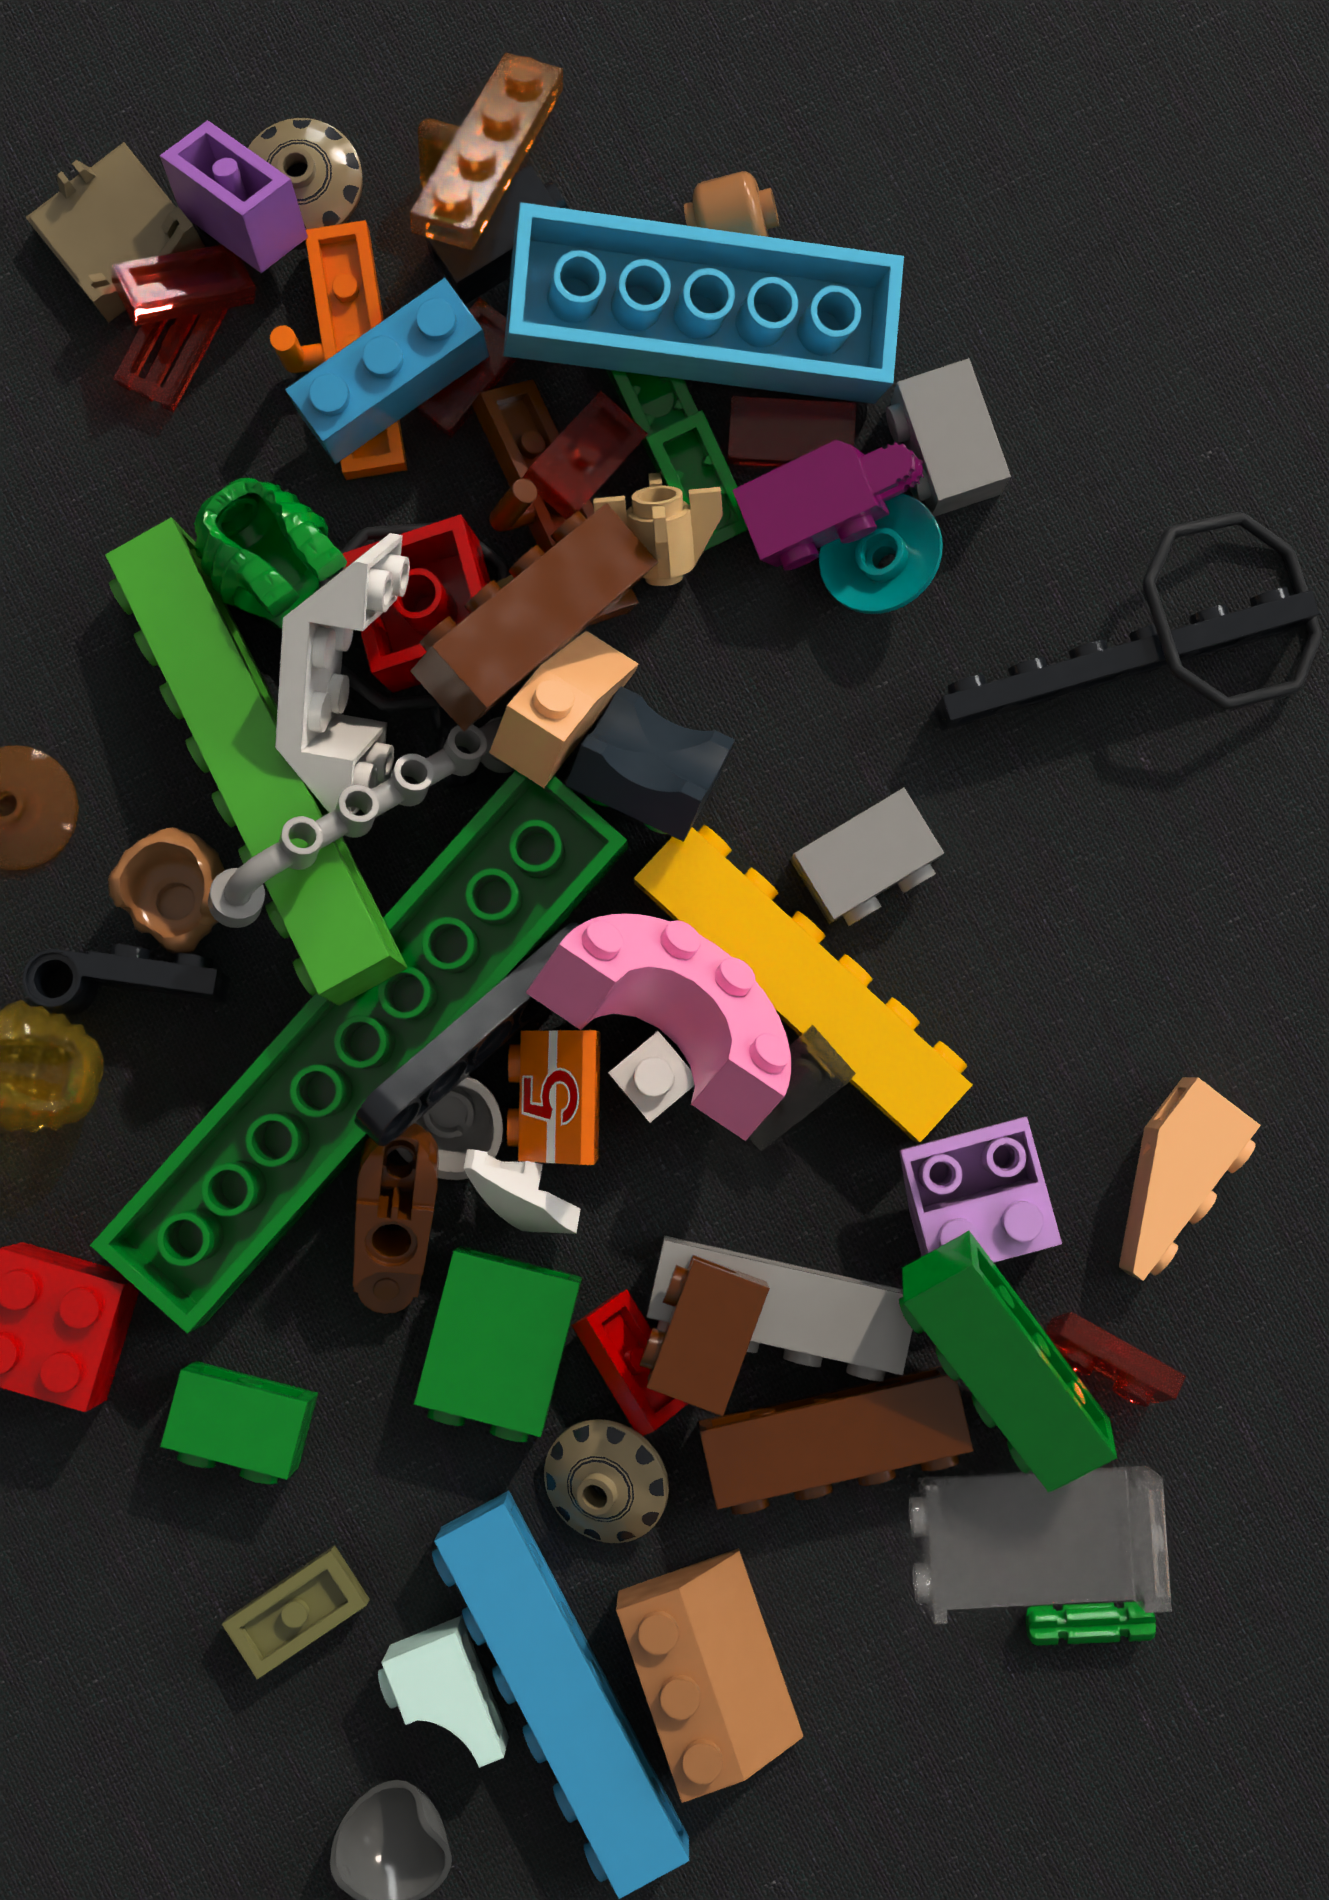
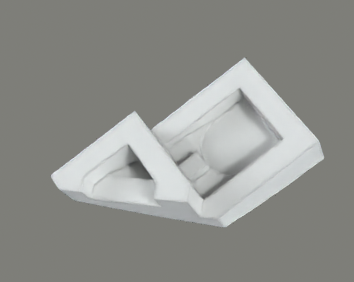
(515, 1196)

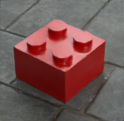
(443, 577)
(61, 1325)

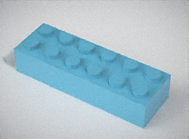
(702, 304)

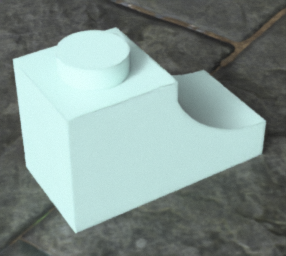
(442, 1682)

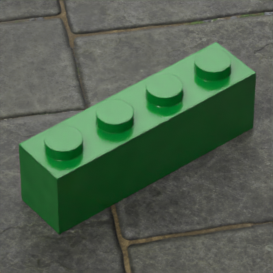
(1006, 1363)

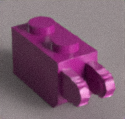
(822, 499)

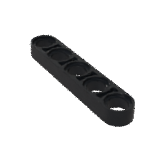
(455, 1051)

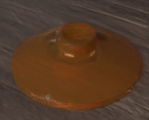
(44, 808)

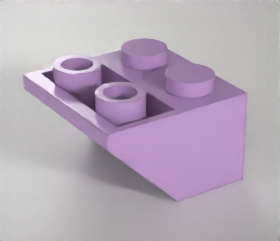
(981, 1185)

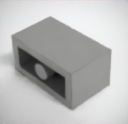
(951, 431)
(867, 857)

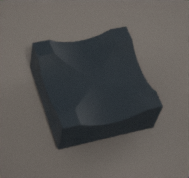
(649, 765)

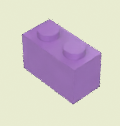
(234, 196)

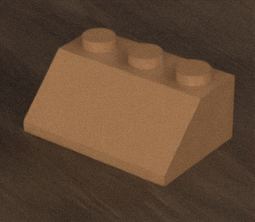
(708, 1673)

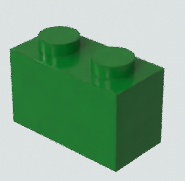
(238, 1422)

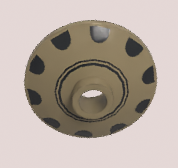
(333, 175)
(621, 1465)

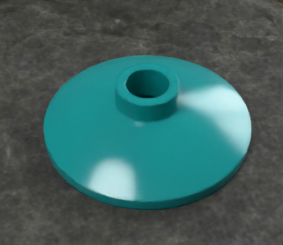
(852, 568)

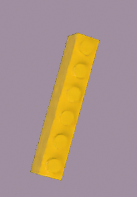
(805, 982)

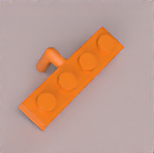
(346, 309)

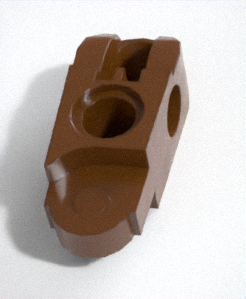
(386, 1260)

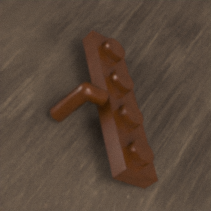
(519, 433)

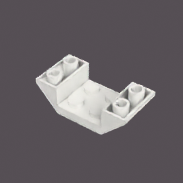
(316, 741)

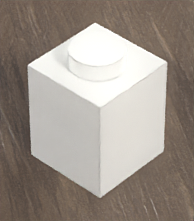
(653, 1076)

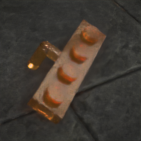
(482, 153)

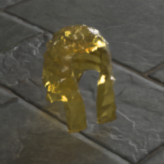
(45, 1069)

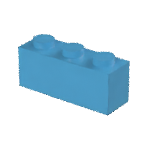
(389, 371)

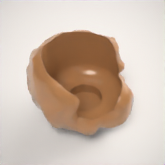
(167, 887)

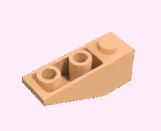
(1179, 1163)

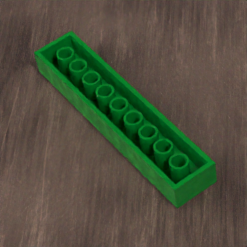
(293, 1111)

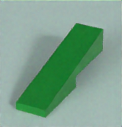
(680, 442)

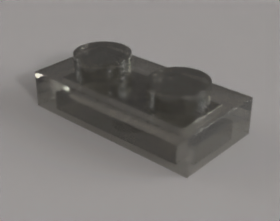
(814, 1078)

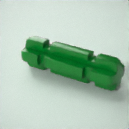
(1089, 1623)

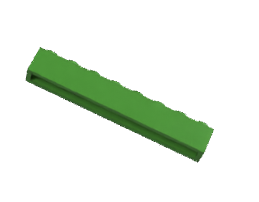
(233, 729)

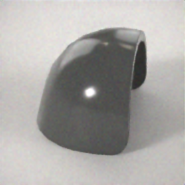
(391, 1845)

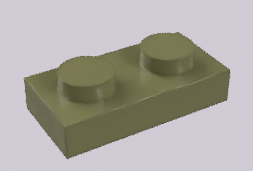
(296, 1612)

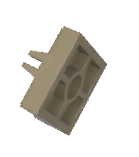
(110, 218)

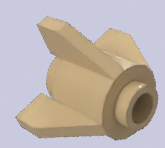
(669, 526)

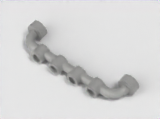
(239, 892)

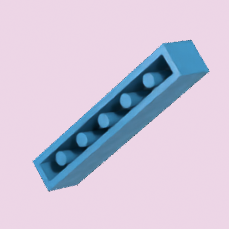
(562, 1694)

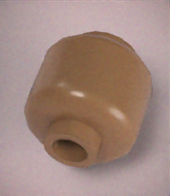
(732, 205)

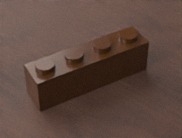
(532, 616)
(835, 1438)

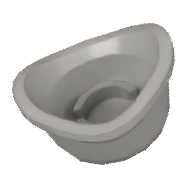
(459, 1122)

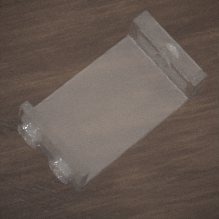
(1018, 1545)

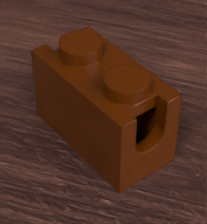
(705, 1333)

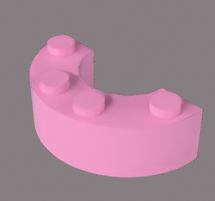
(688, 992)

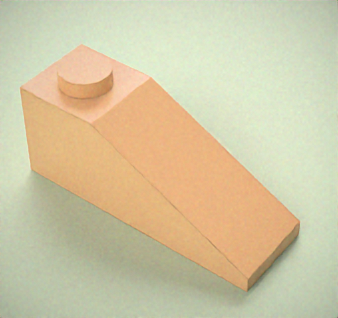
(560, 706)

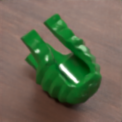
(263, 548)

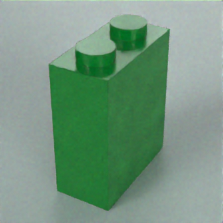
(497, 1343)

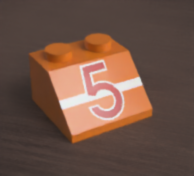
(556, 1096)

